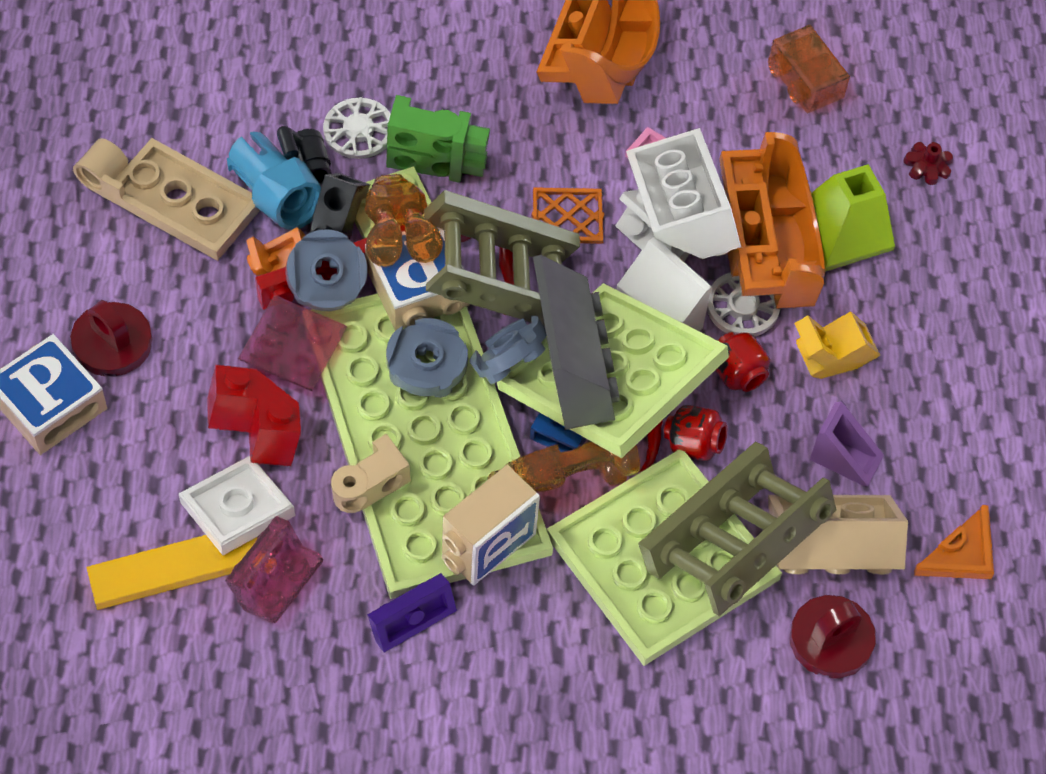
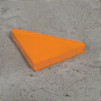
(964, 552)

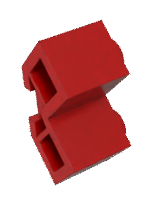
(254, 404)

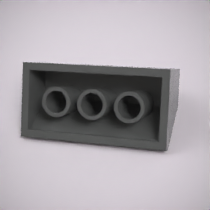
(575, 345)

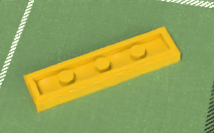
(161, 570)

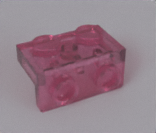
(273, 571)

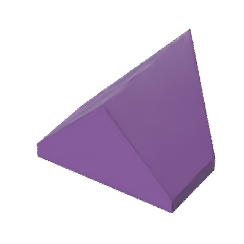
(846, 447)

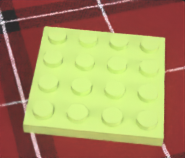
(654, 368)
(605, 557)

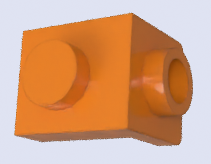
(274, 254)

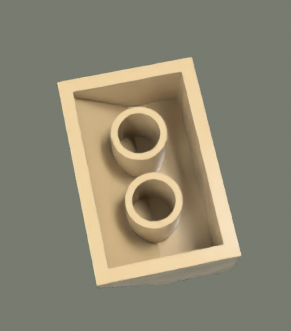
(861, 534)

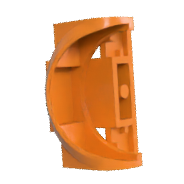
(601, 46)
(774, 222)

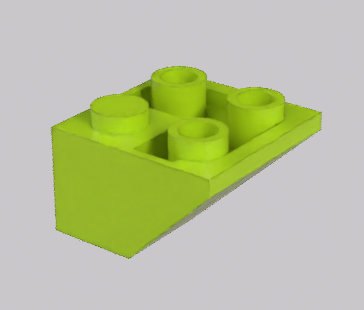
(852, 217)

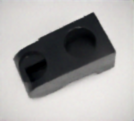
(339, 203)

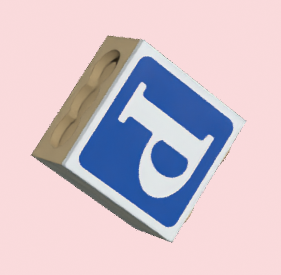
(404, 288)
(48, 394)
(489, 525)

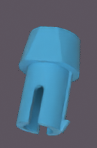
(279, 186)

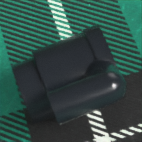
(308, 147)

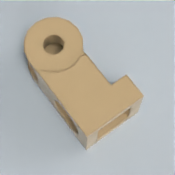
(371, 478)

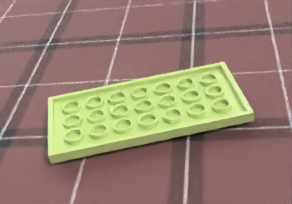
(445, 440)

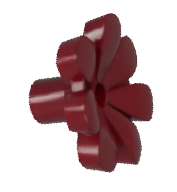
(928, 162)

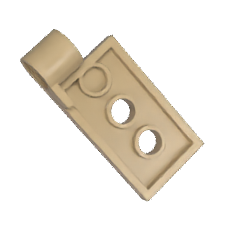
(154, 173)

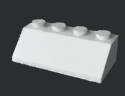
(684, 195)

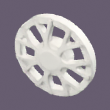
(357, 127)
(740, 308)

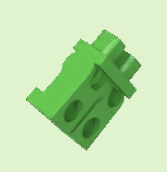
(435, 141)

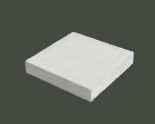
(236, 504)

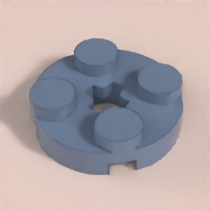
(342, 254)
(508, 348)
(427, 378)

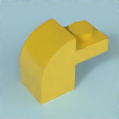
(835, 347)

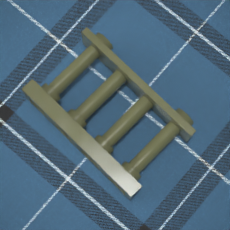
(492, 228)
(719, 500)

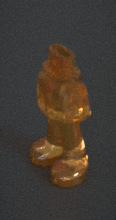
(396, 203)
(549, 467)

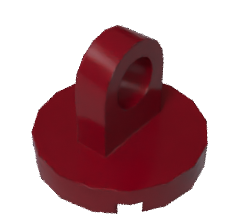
(111, 338)
(832, 636)

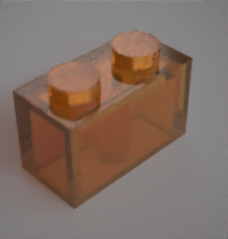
(808, 69)

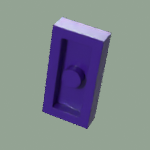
(412, 612)

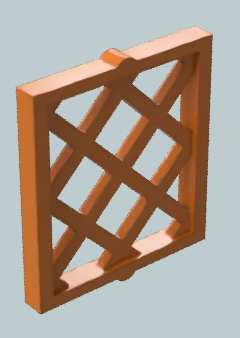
(569, 193)

